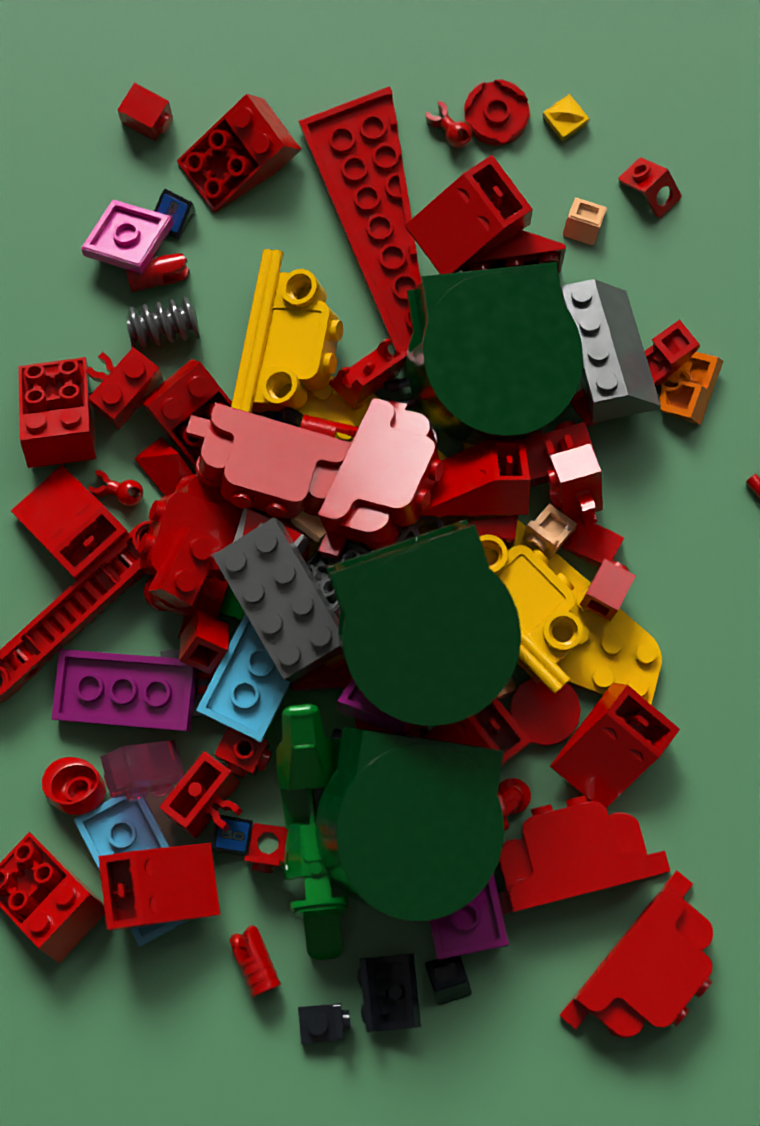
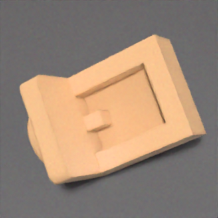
(549, 531)

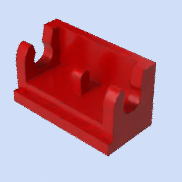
(368, 374)

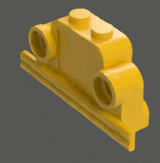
(287, 340)
(543, 608)

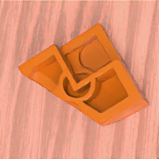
(690, 388)

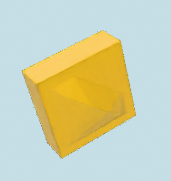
(565, 117)

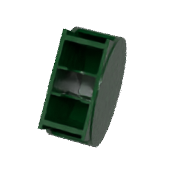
(492, 351)
(427, 626)
(411, 822)

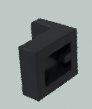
(323, 1023)

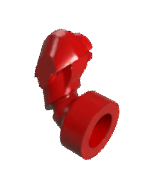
(513, 797)

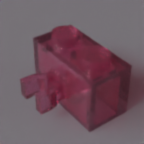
(142, 769)

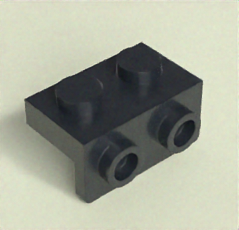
(389, 992)

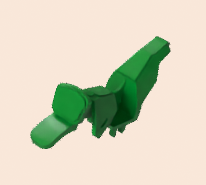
(303, 769)

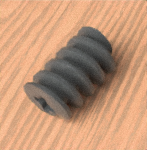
(162, 323)

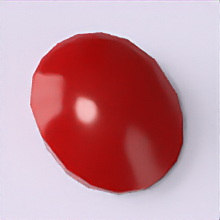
(73, 785)

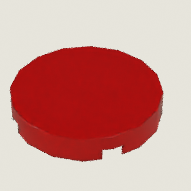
(497, 112)
(545, 715)

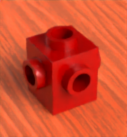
(240, 765)

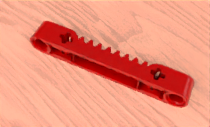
(71, 612)

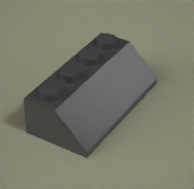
(614, 360)

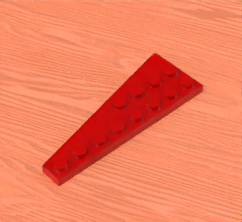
(365, 179)

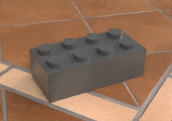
(281, 599)

